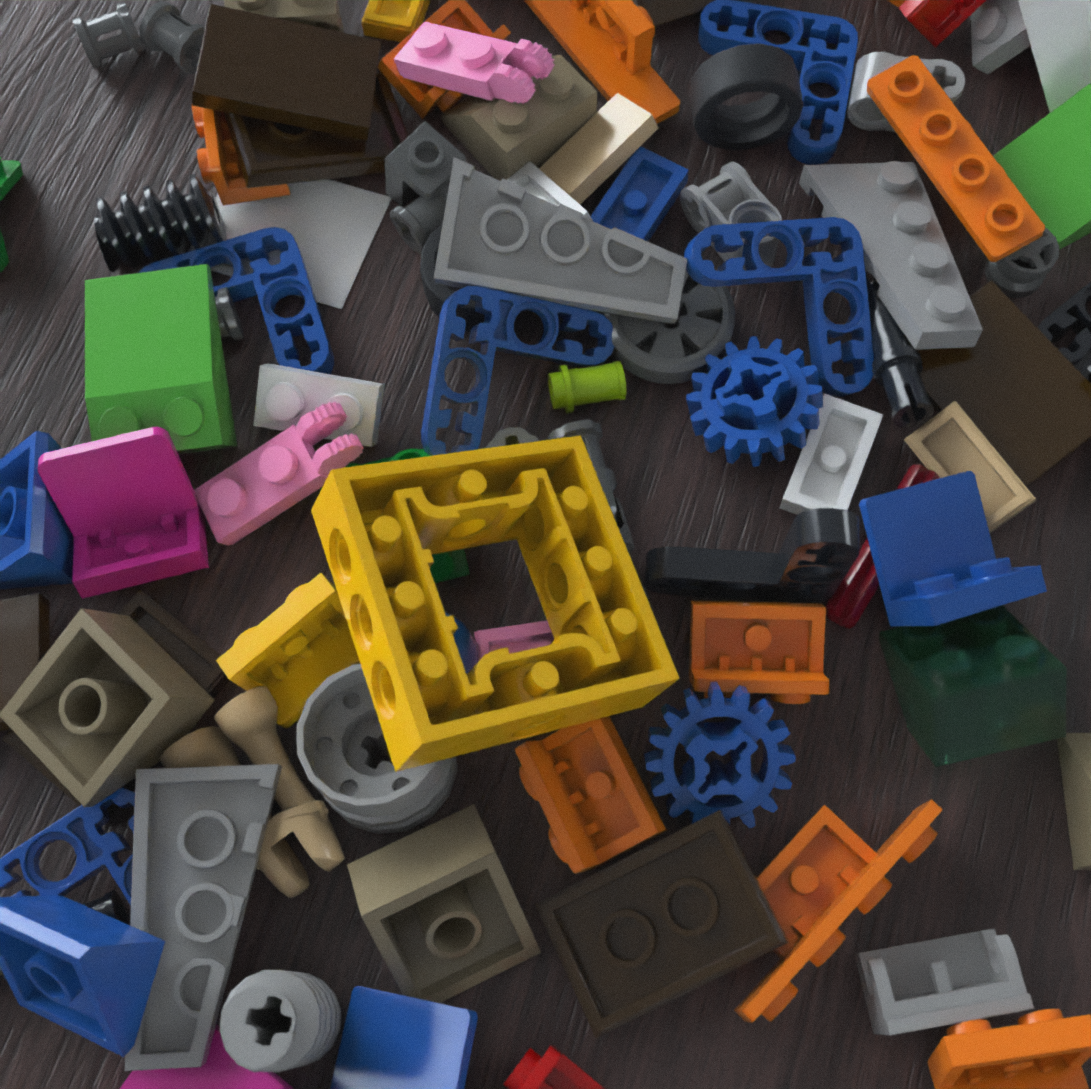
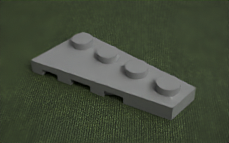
(900, 248)
(549, 252)
(191, 887)

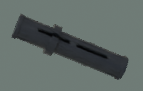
(896, 364)

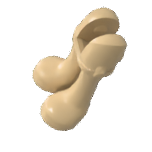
(251, 725)

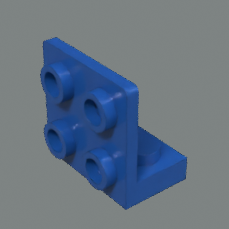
(939, 554)
(403, 1043)

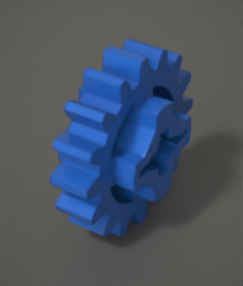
(748, 395)
(735, 735)

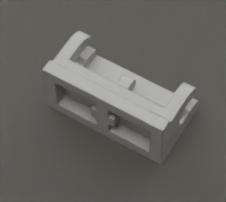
(942, 982)

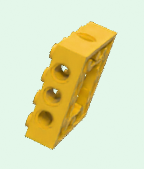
(379, 543)

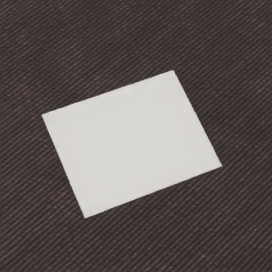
(1060, 45)
(329, 224)

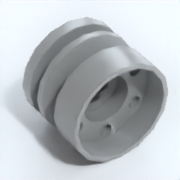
(337, 750)

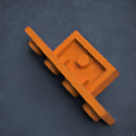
(612, 48)
(955, 159)
(818, 885)

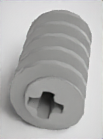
(252, 1016)

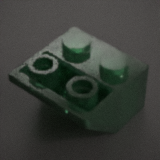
(976, 685)

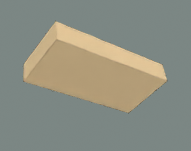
(600, 147)
(955, 445)

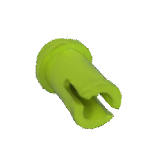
(586, 385)

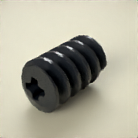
(157, 223)

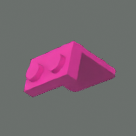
(126, 510)

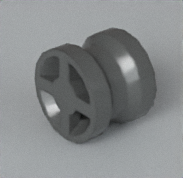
(1023, 281)

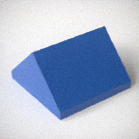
(33, 533)
(78, 967)

